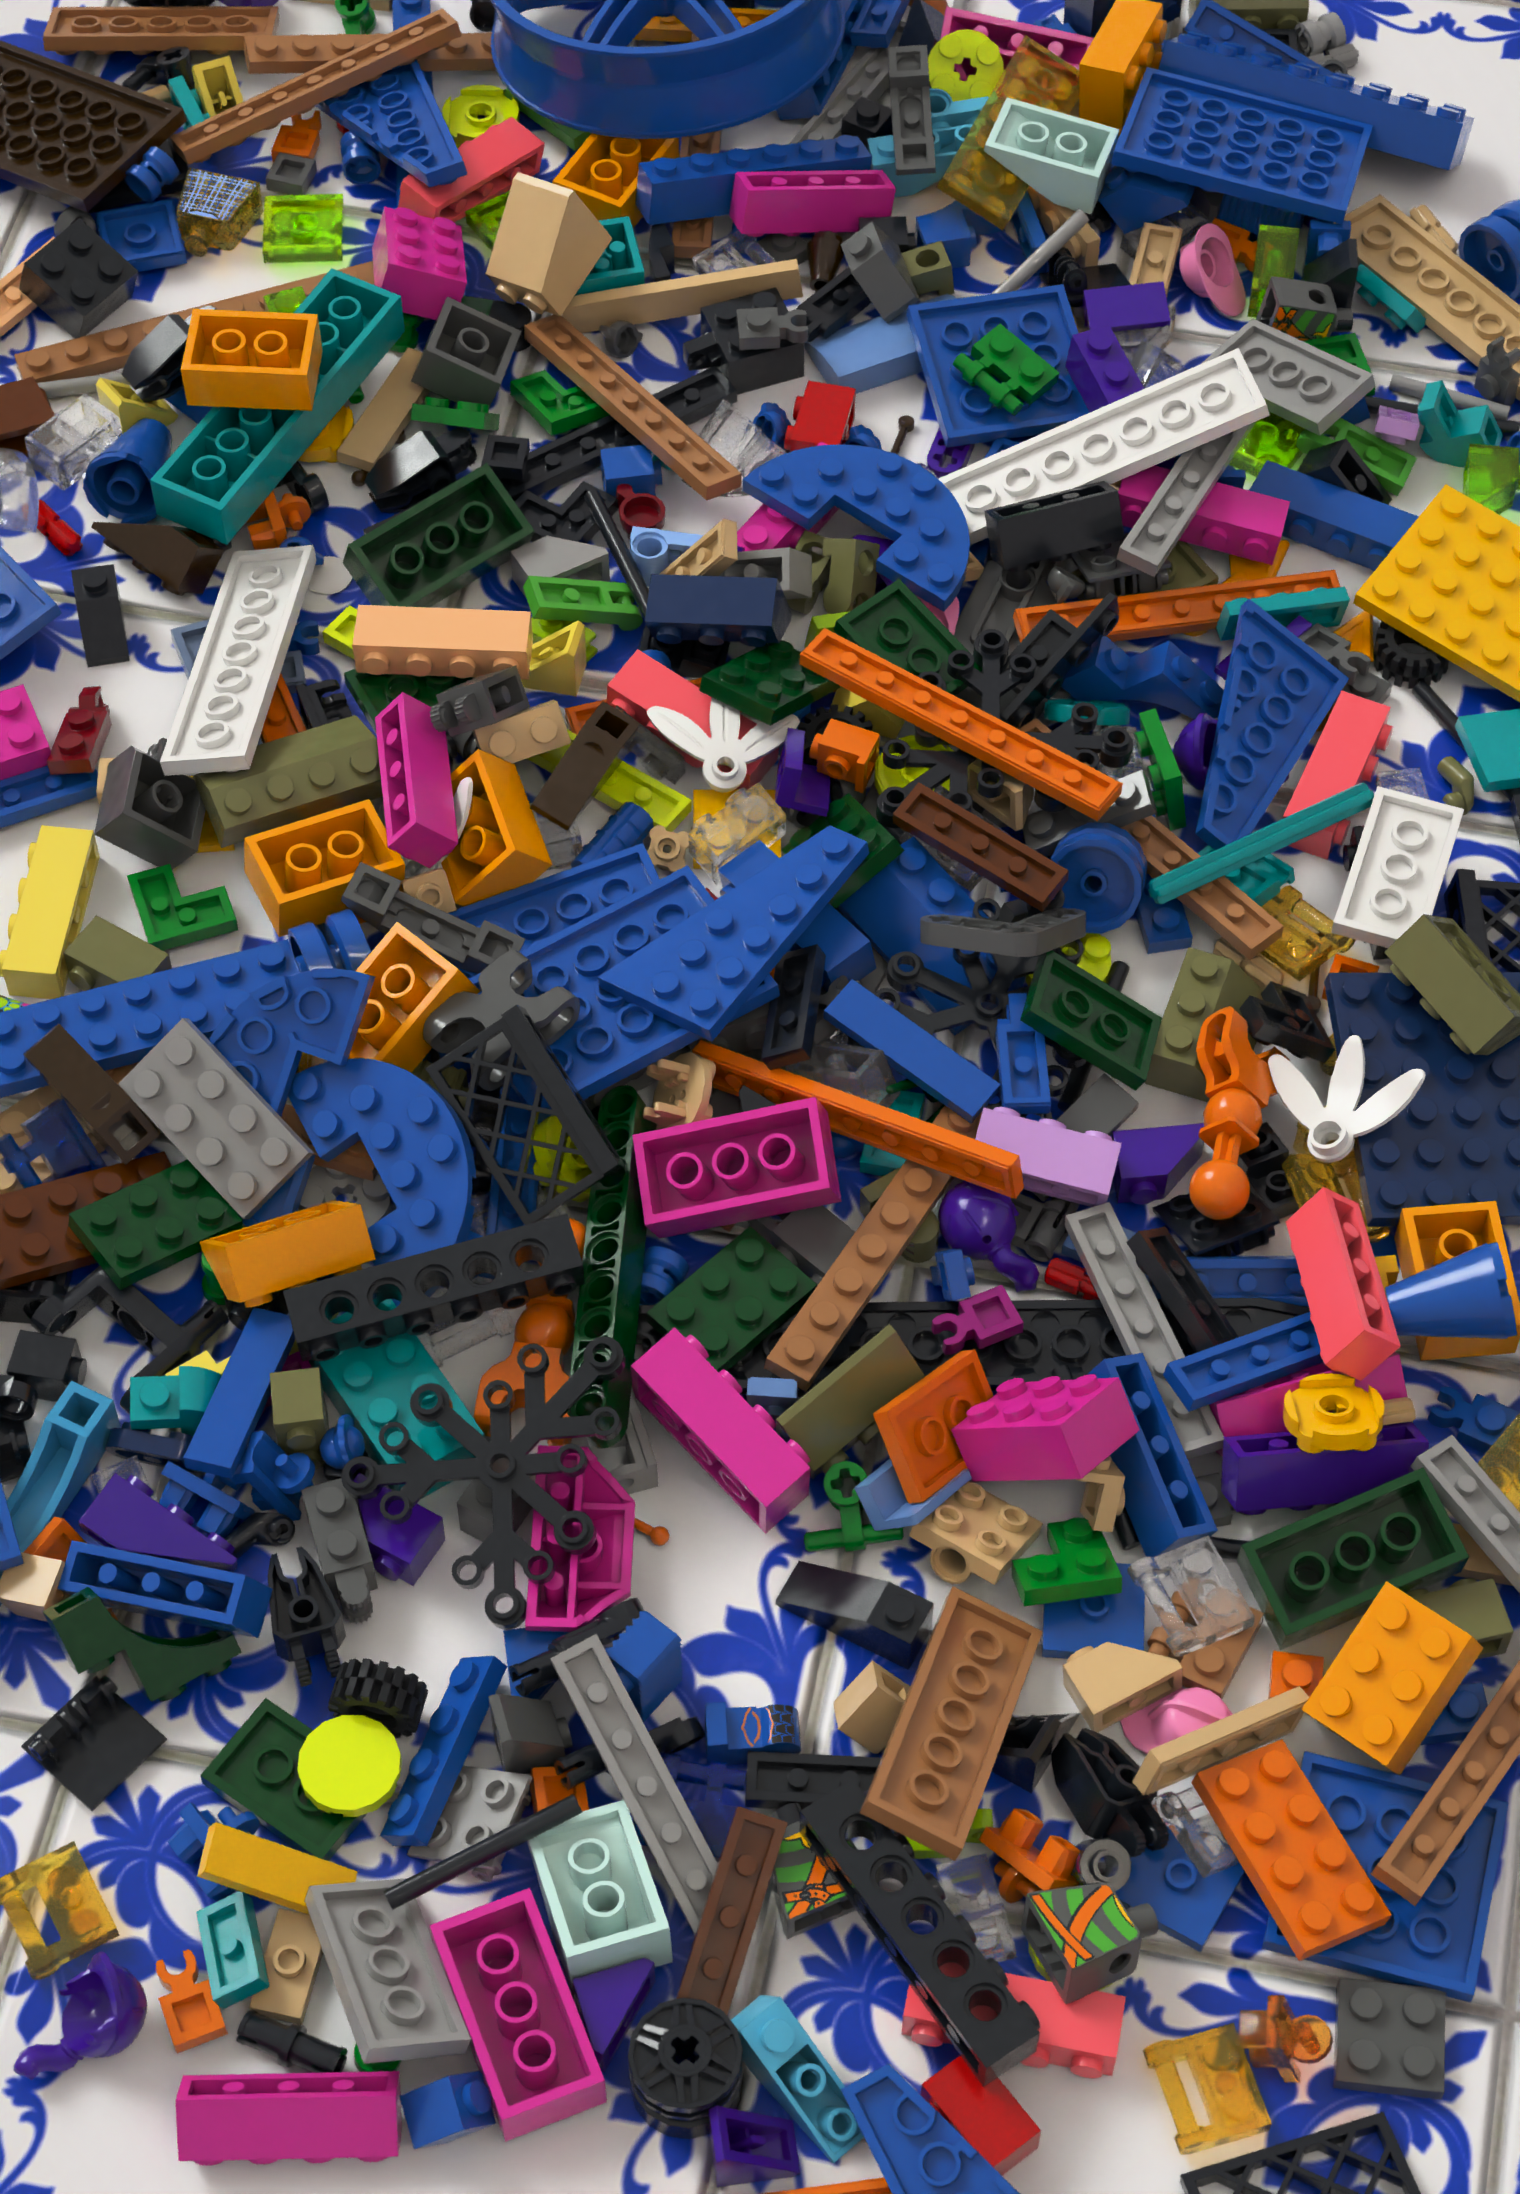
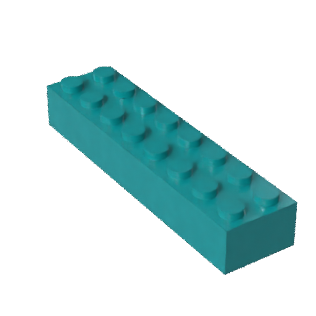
(244, 452)

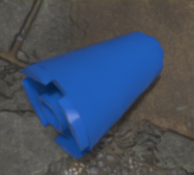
(121, 474)
(1456, 1298)

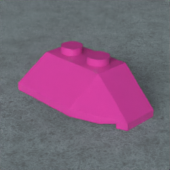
(1008, 35)
(589, 1581)

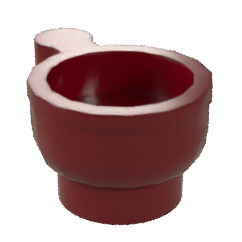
(639, 509)

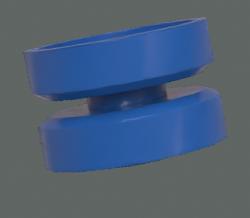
(1494, 247)
(1112, 857)
(344, 947)

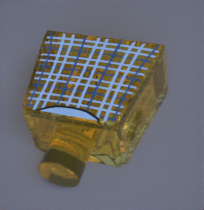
(216, 210)

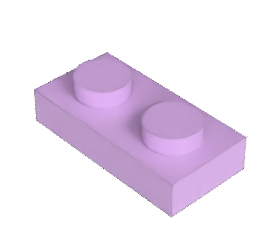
(1396, 425)

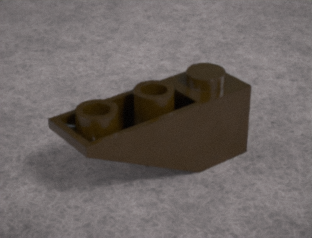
(170, 552)
(586, 766)
(92, 1095)

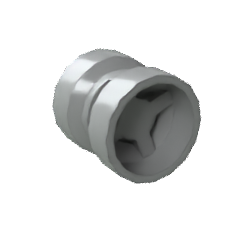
(1320, 35)

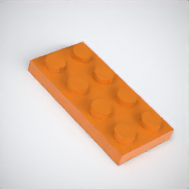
(1291, 1849)

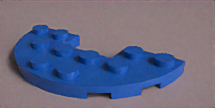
(884, 494)
(271, 1030)
(411, 1140)

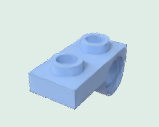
(657, 548)

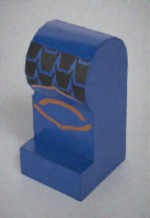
(744, 1729)

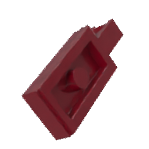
(81, 735)

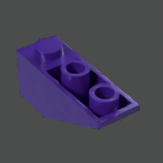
(134, 1522)

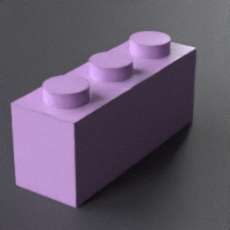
(1054, 1158)

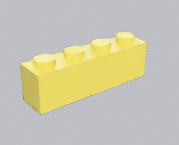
(49, 911)

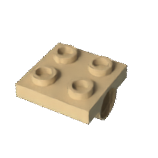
(975, 1535)

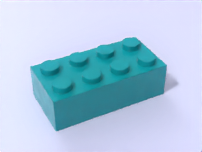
(377, 1390)

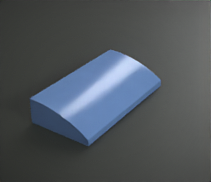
(868, 352)

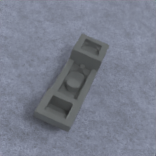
(911, 110)
(381, 904)

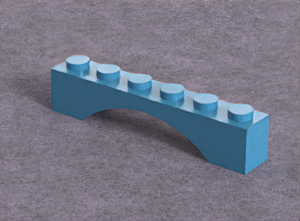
(62, 1460)

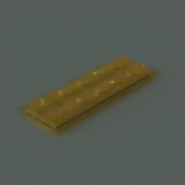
(973, 175)

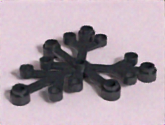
(991, 652)
(980, 991)
(542, 1422)

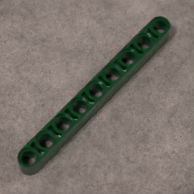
(612, 1263)

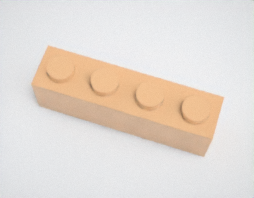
(441, 641)

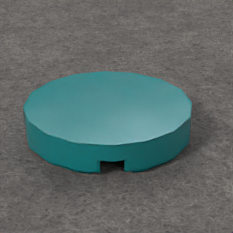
(1108, 712)

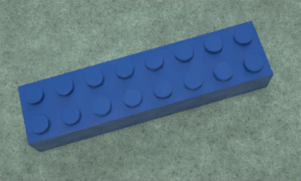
(1400, 124)

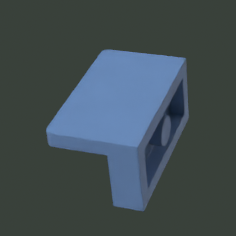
(886, 1502)

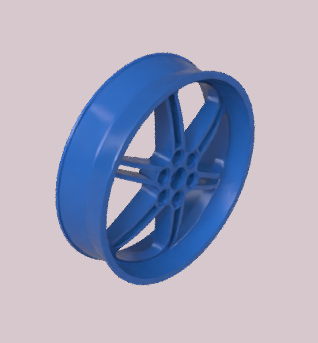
(670, 88)

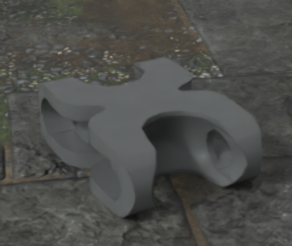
(502, 988)

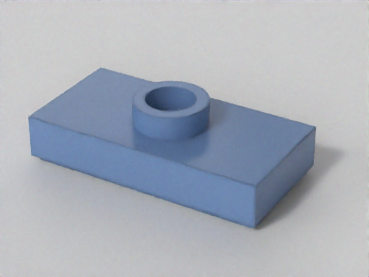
(772, 1394)

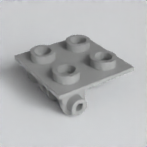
(476, 1809)

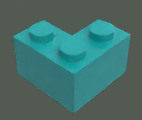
(619, 263)

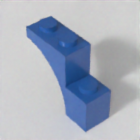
(956, 229)
(1154, 676)

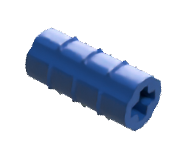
(623, 830)

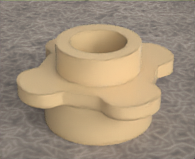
(677, 841)

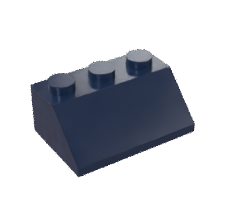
(716, 609)

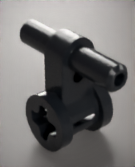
(161, 67)

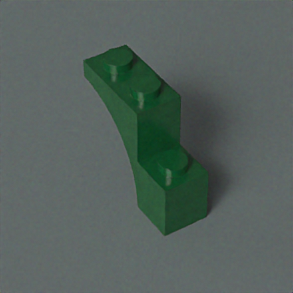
(158, 1664)

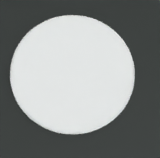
(329, 577)

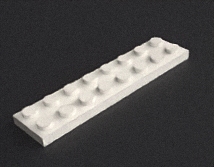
(1114, 439)
(239, 661)

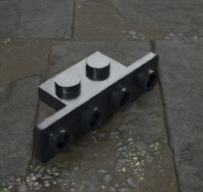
(1056, 648)

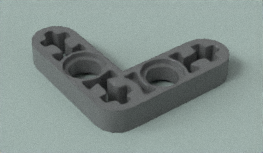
(1018, 939)

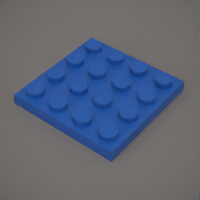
(951, 327)
(1444, 1933)

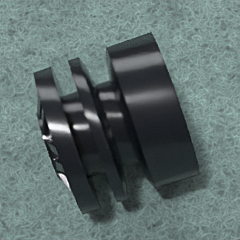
(679, 2096)

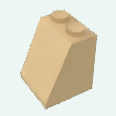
(544, 245)

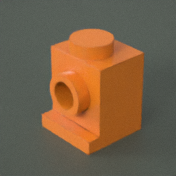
(846, 753)

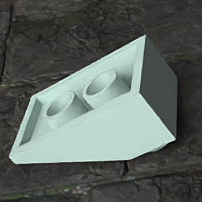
(1054, 152)
(600, 1893)

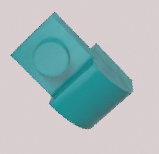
(1451, 430)
(172, 1400)

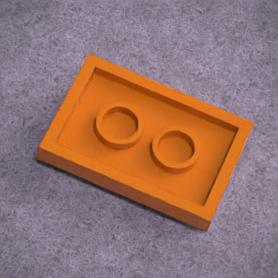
(920, 1423)

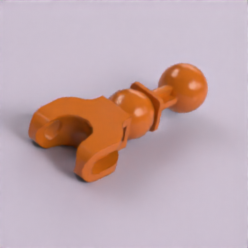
(1237, 1091)
(544, 1322)

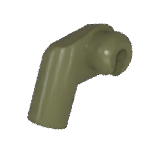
(1461, 781)

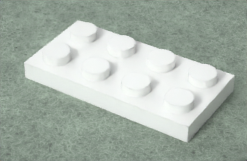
(1396, 867)

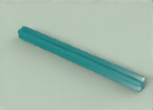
(1260, 843)

